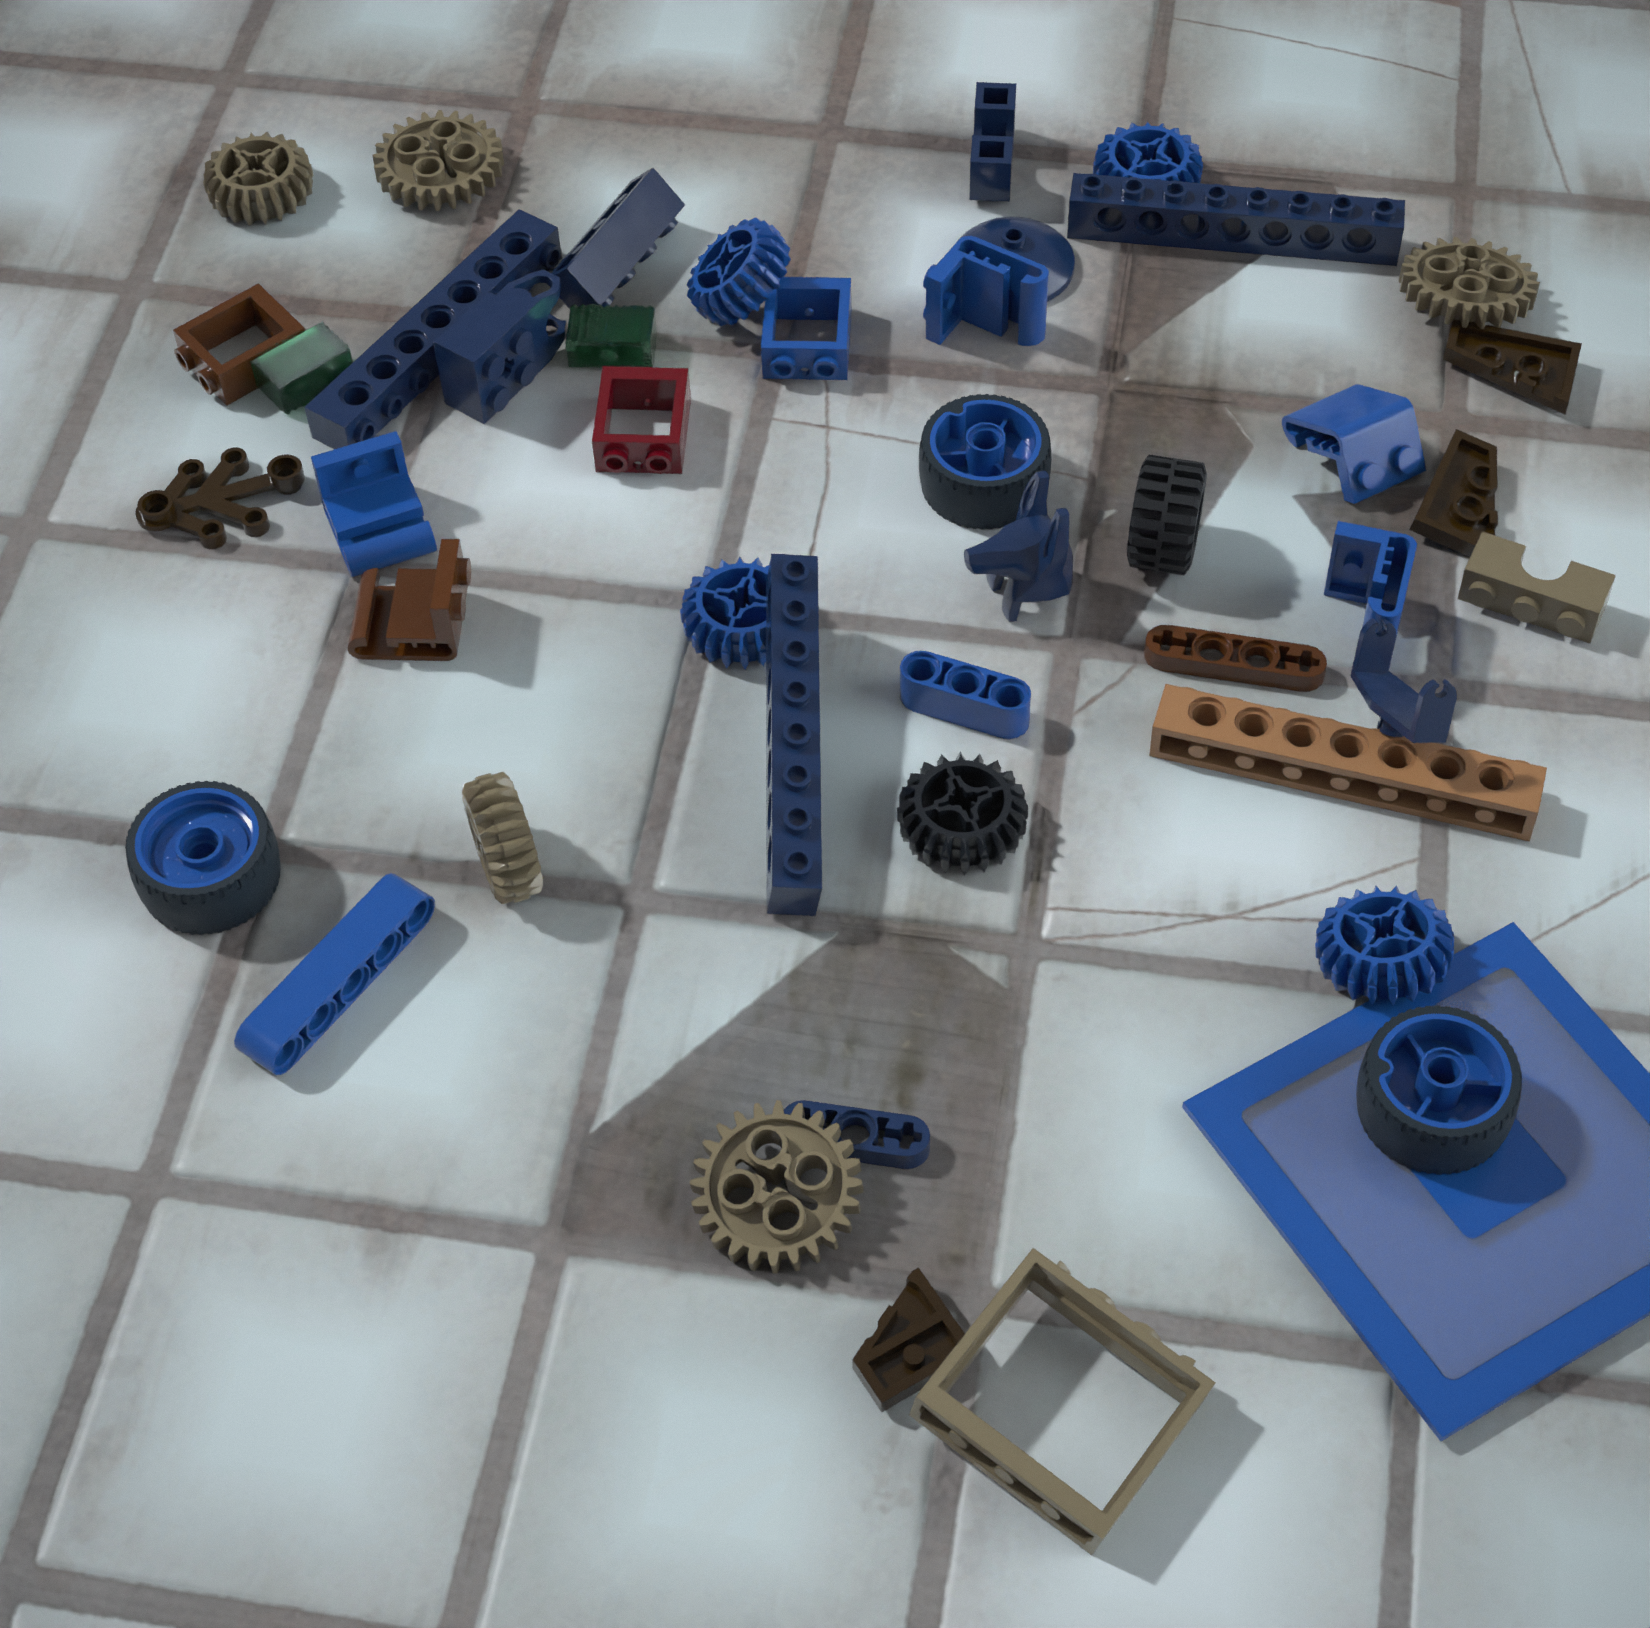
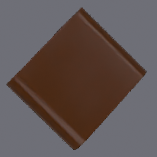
(416, 616)

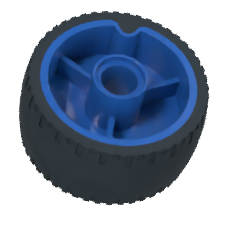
(980, 459)
(203, 857)
(1438, 1089)

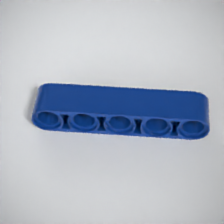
(334, 974)

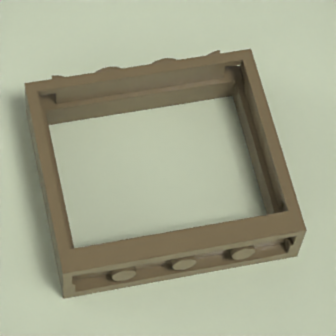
(1011, 1466)

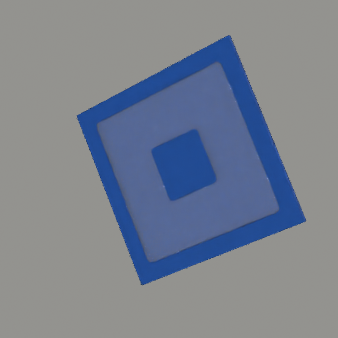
(1478, 1273)

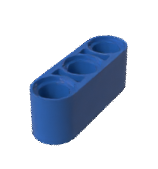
(965, 694)

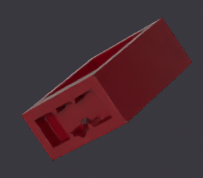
(642, 390)

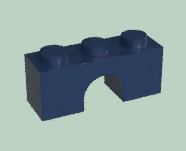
(992, 142)

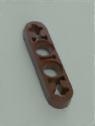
(1234, 665)

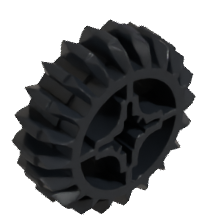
(965, 801)

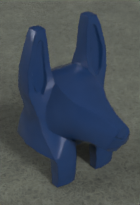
(1028, 552)

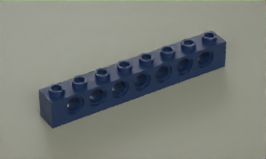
(1236, 219)
(404, 357)
(793, 737)

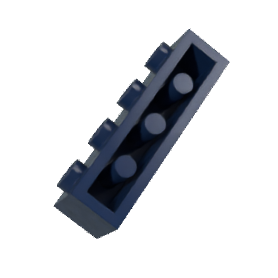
(618, 241)

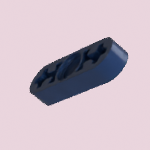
(893, 1124)

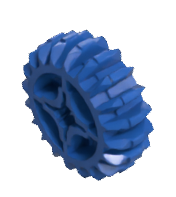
(1149, 154)
(738, 272)
(727, 613)
(1384, 945)

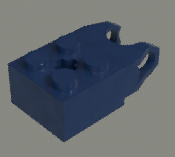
(499, 346)

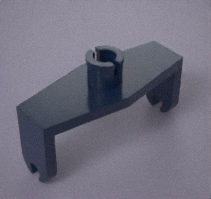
(1402, 711)

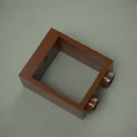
(223, 322)

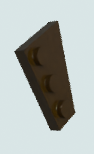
(1461, 495)

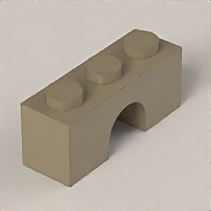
(1563, 605)

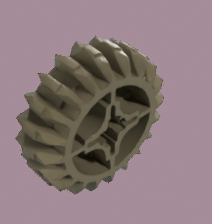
(258, 178)
(502, 837)

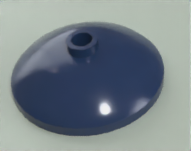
(1035, 242)

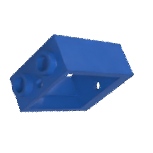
(807, 300)

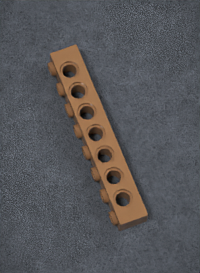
(1348, 762)

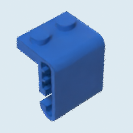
(986, 289)
(1366, 433)
(372, 504)
(1371, 569)

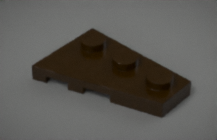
(1517, 360)

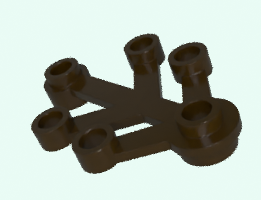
(168, 508)

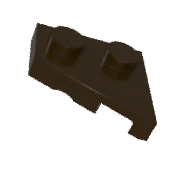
(907, 1345)

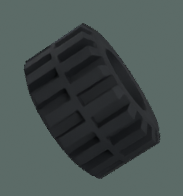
(1166, 514)

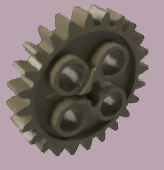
(418, 174)
(1468, 282)
(750, 1224)

